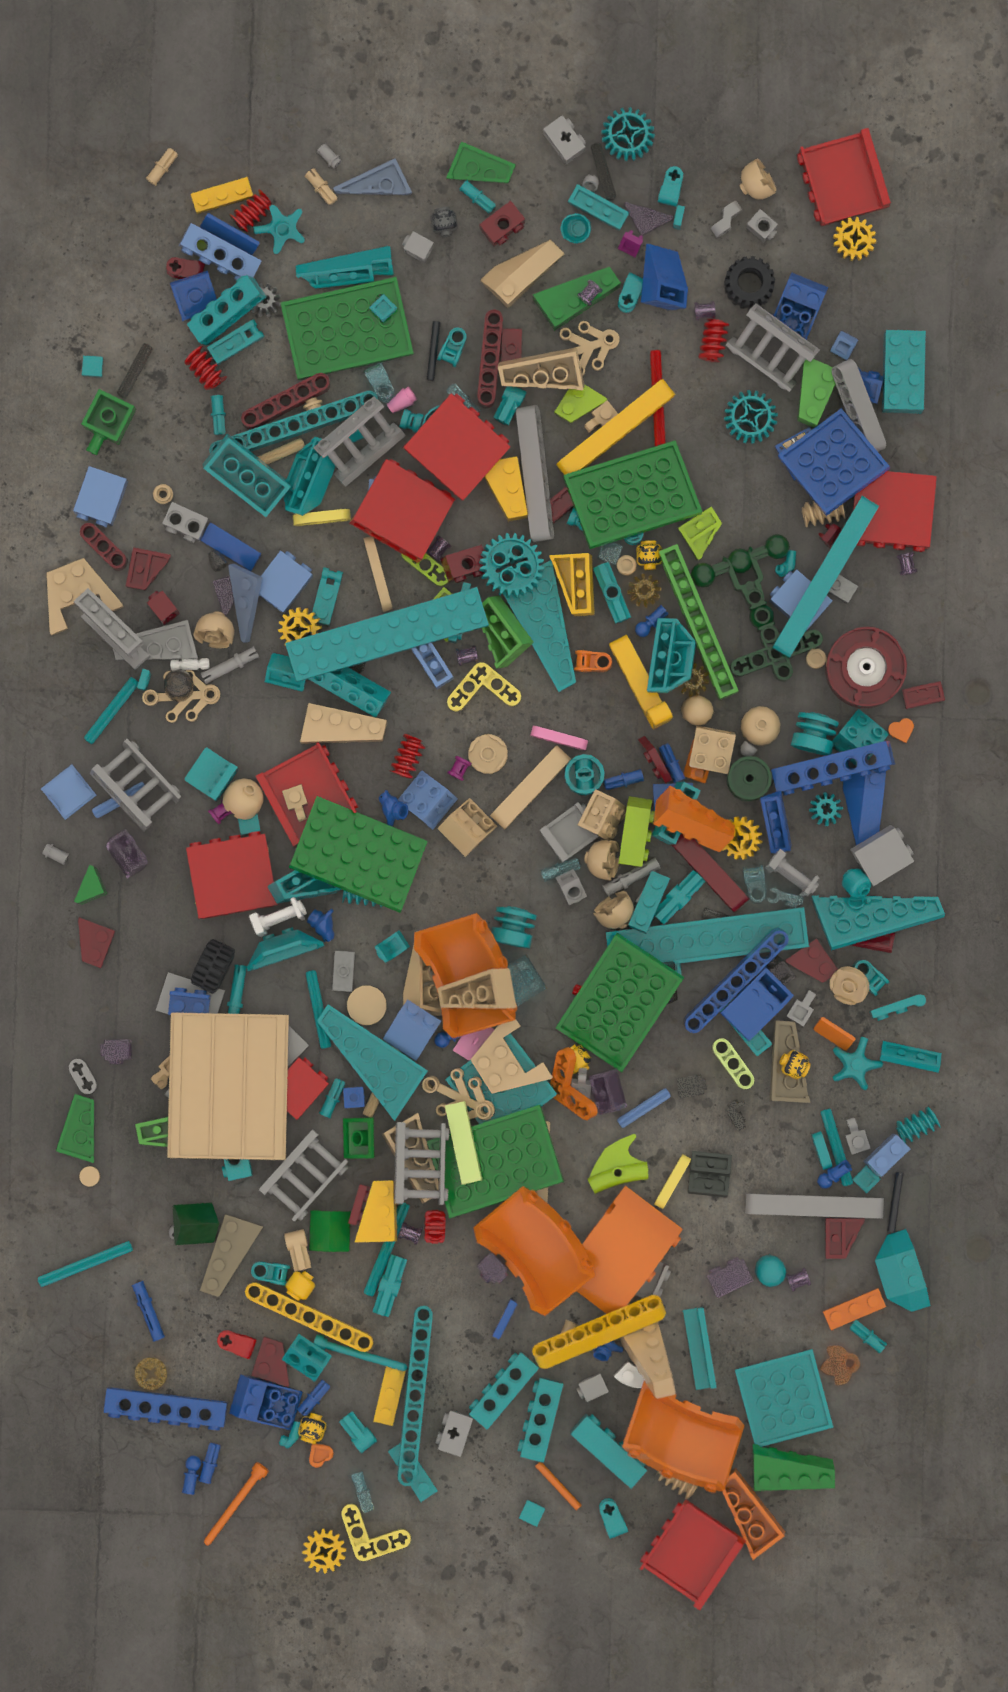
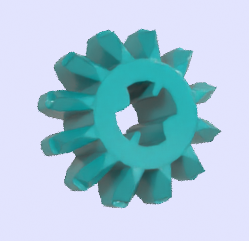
(819, 811)

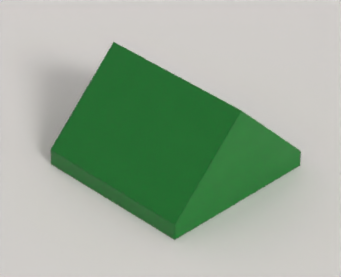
(91, 887)
(358, 1138)
(329, 1231)

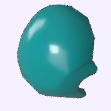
(575, 228)
(770, 1270)

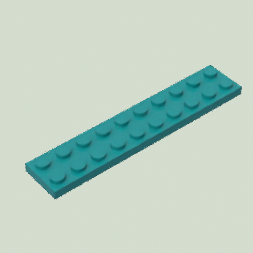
(386, 634)
(718, 936)

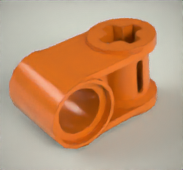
(591, 661)

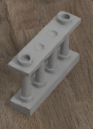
(777, 329)
(370, 453)
(111, 628)
(116, 788)
(779, 864)
(403, 1153)
(299, 1157)

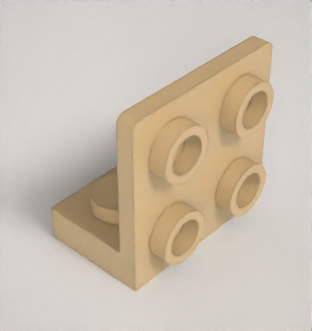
(712, 749)
(603, 815)

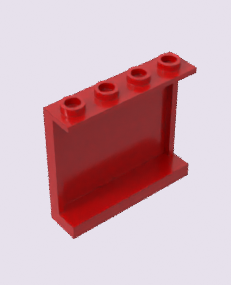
(844, 178)
(457, 446)
(402, 510)
(903, 511)
(317, 779)
(231, 875)
(692, 1552)

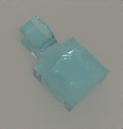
(790, 899)

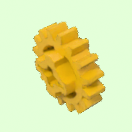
(862, 239)
(298, 620)
(742, 845)
(329, 1563)

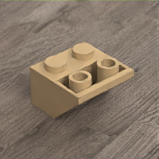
(467, 827)

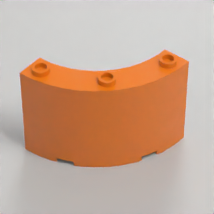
(457, 952)
(536, 1249)
(626, 1250)
(683, 1440)

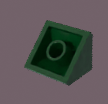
(194, 1223)

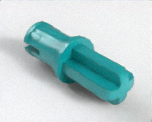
(477, 197)
(218, 414)
(332, 1098)
(868, 1336)

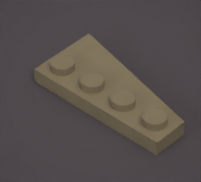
(783, 1086)
(229, 1250)

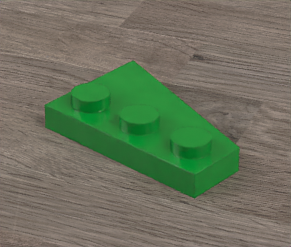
(479, 165)
(78, 1130)

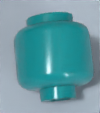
(856, 883)

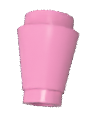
(402, 400)

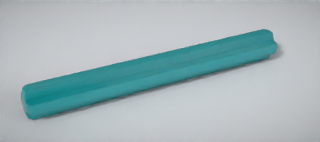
(384, 1254)
(84, 1264)

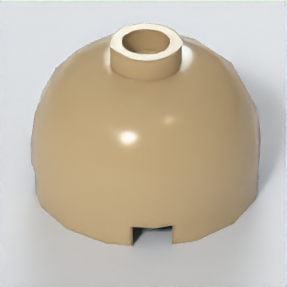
(757, 181)
(214, 629)
(760, 726)
(243, 798)
(602, 859)
(615, 912)

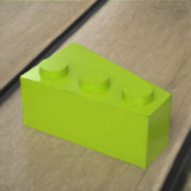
(636, 831)

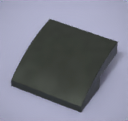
(709, 1174)

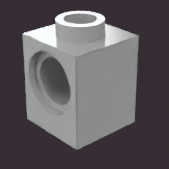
(758, 218)
(417, 246)
(566, 882)
(592, 1387)

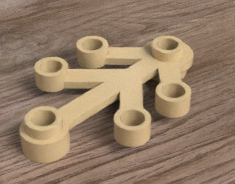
(586, 347)
(202, 695)
(462, 1095)

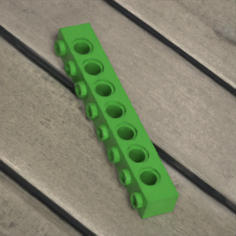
(698, 622)

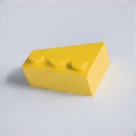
(507, 488)

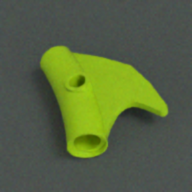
(617, 1157)

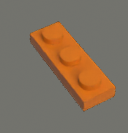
(854, 1309)

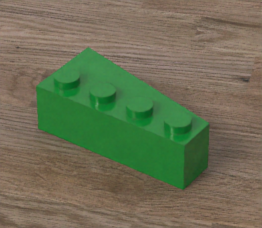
(561, 301)
(789, 1470)

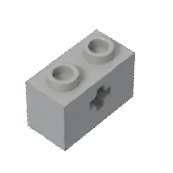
(566, 150)
(462, 1423)

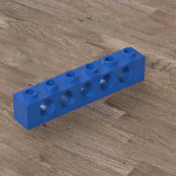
(783, 774)
(115, 1395)

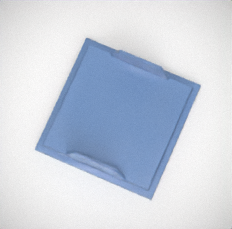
(68, 792)

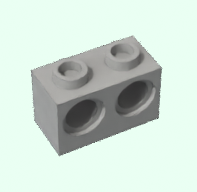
(187, 518)

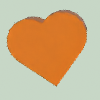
(901, 730)
(319, 1454)

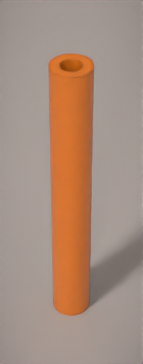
(558, 1485)

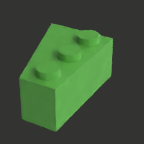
(815, 391)
(505, 633)
(153, 1132)

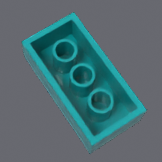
(903, 371)
(246, 475)
(608, 1450)

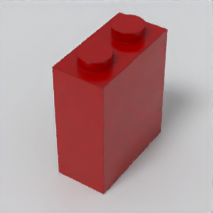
(303, 1086)

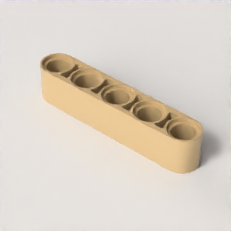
(530, 787)

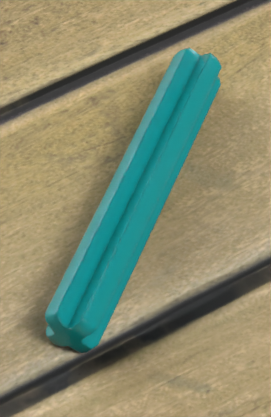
(111, 710)
(317, 1006)
(835, 1143)

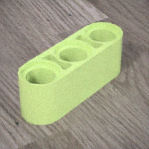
(740, 1070)

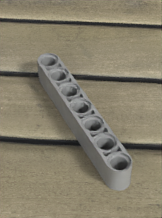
(535, 473)
(814, 1206)

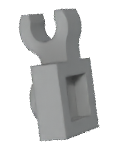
(800, 1010)
(581, 1083)
(857, 1139)

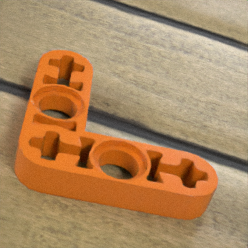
(583, 1106)

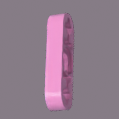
(559, 738)

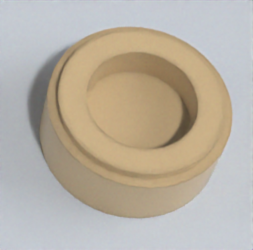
(626, 565)
(816, 658)
(89, 1176)

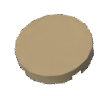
(487, 754)
(849, 985)
(366, 1005)

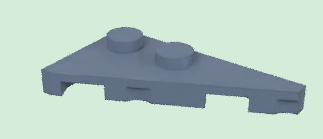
(382, 180)
(245, 593)

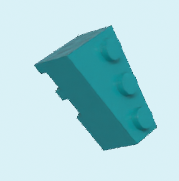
(300, 887)

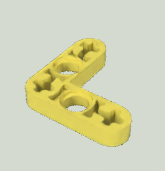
(486, 681)
(364, 1539)

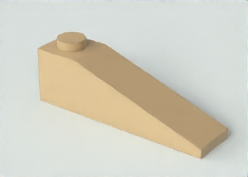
(515, 276)
(420, 986)

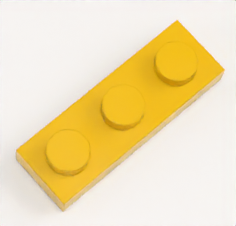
(222, 195)
(389, 1396)

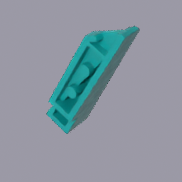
(347, 269)

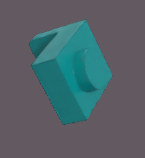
(392, 947)

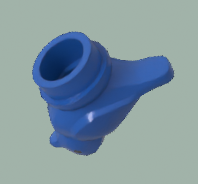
(392, 808)
(322, 923)
(605, 1351)

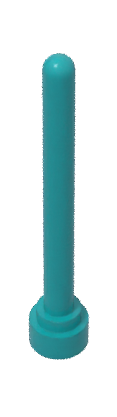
(323, 1343)

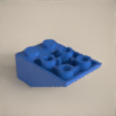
(663, 279)
(800, 304)
(757, 1004)
(265, 1402)

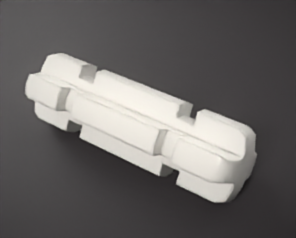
(190, 664)

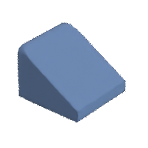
(844, 345)

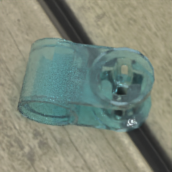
(378, 380)
(755, 882)

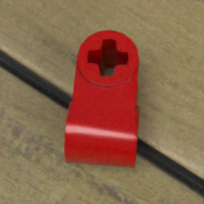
(240, 1345)

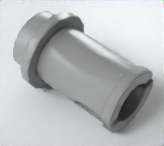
(329, 156)
(55, 854)

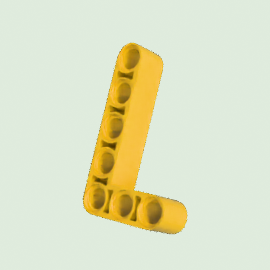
(637, 677)

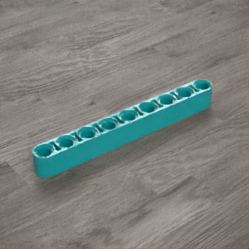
(301, 418)
(825, 576)
(417, 1405)

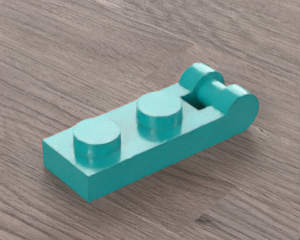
(235, 342)
(327, 596)
(898, 1007)

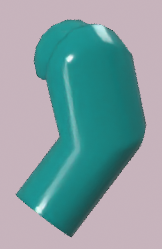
(787, 566)
(287, 1442)

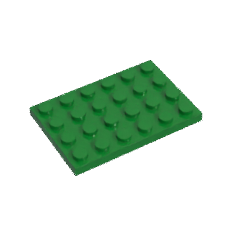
(341, 332)
(632, 494)
(358, 854)
(619, 1002)
(510, 1154)

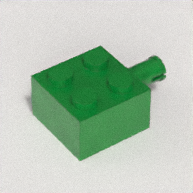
(107, 419)

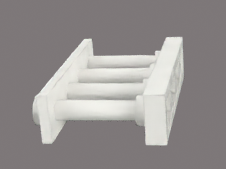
(263, 923)

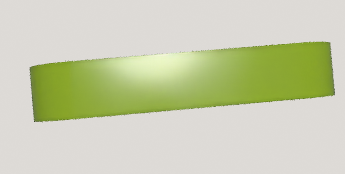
(433, 578)

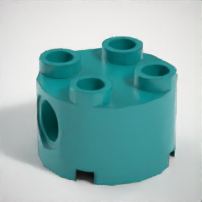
(584, 774)

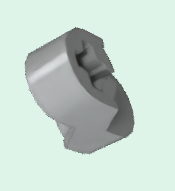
(729, 213)

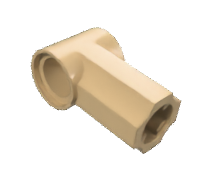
(297, 1245)

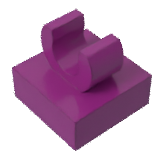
(630, 244)

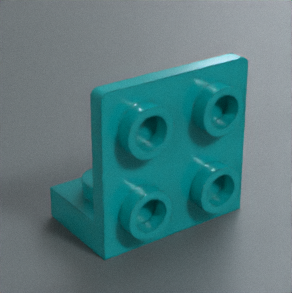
(858, 733)
(211, 774)

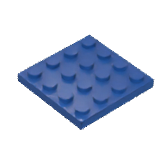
(833, 462)

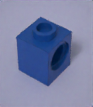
(354, 1097)

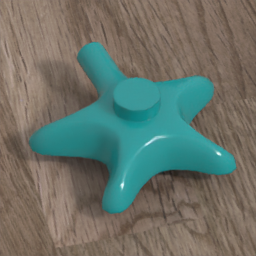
(281, 228)
(856, 1064)

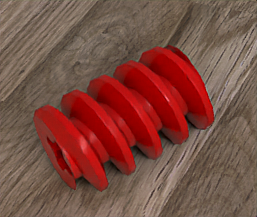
(252, 211)
(712, 340)
(204, 369)
(407, 756)

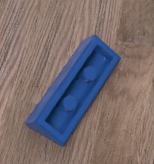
(229, 234)
(230, 547)
(776, 822)

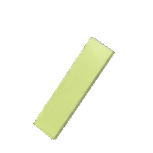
(463, 1143)

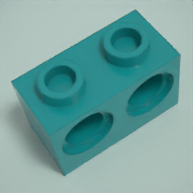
(306, 1357)

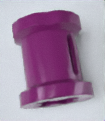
(459, 768)
(219, 813)

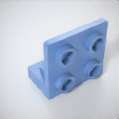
(427, 799)

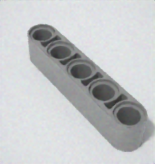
(858, 402)

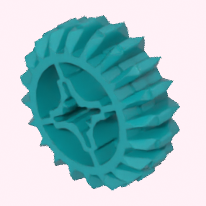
(625, 117)
(758, 412)

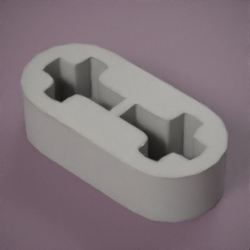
(87, 1074)

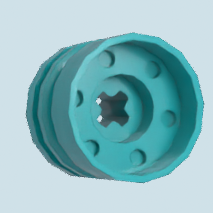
(814, 733)
(513, 927)

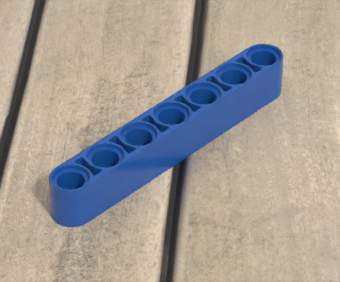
(733, 990)

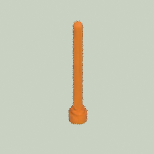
(258, 1472)

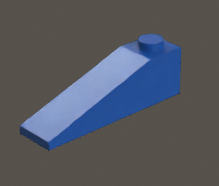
(864, 803)

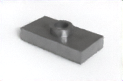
(843, 589)
(343, 971)

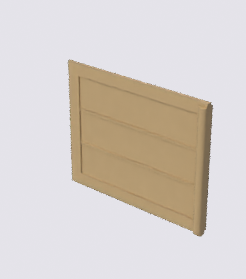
(228, 1086)

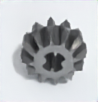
(270, 303)

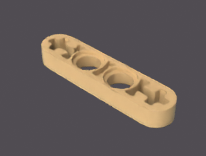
(378, 573)

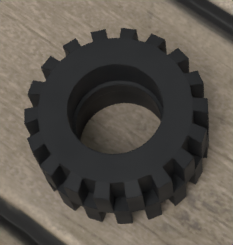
(754, 266)
(212, 966)

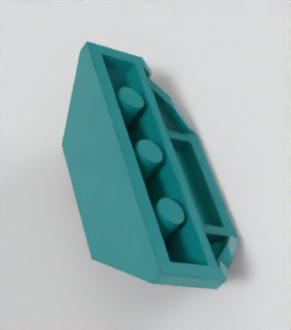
(308, 479)
(671, 656)
(282, 947)
(901, 1272)

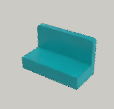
(281, 673)

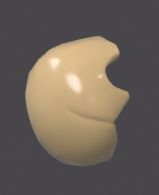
(697, 710)

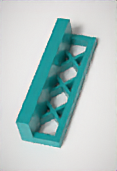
(699, 1348)

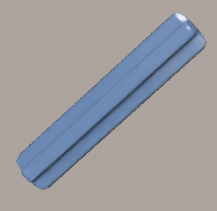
(111, 804)
(643, 1108)

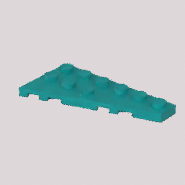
(544, 622)
(868, 917)
(382, 1068)

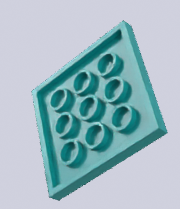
(510, 1100)
(783, 1398)

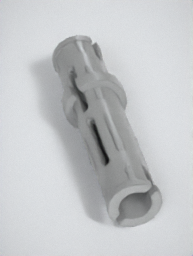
(230, 664)
(630, 877)

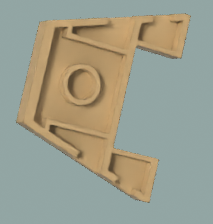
(68, 584)
(499, 1065)

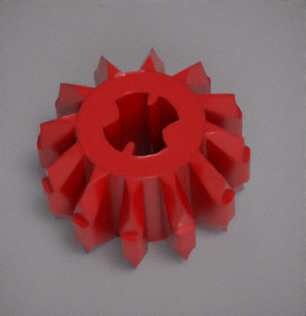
(434, 1226)

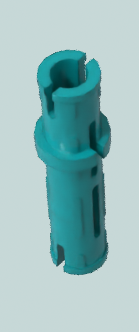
(237, 989)

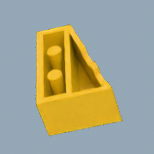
(576, 580)
(380, 1215)

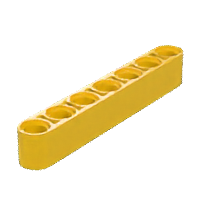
(616, 428)
(298, 1316)
(599, 1331)

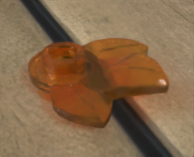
(837, 1366)

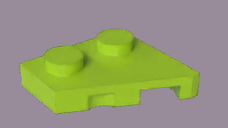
(578, 403)
(700, 531)

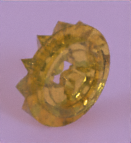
(152, 1383)

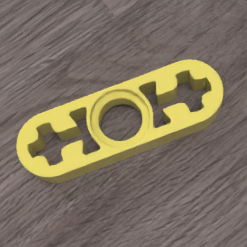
(322, 517)
(672, 1181)

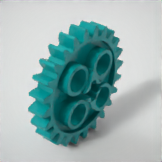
(503, 549)

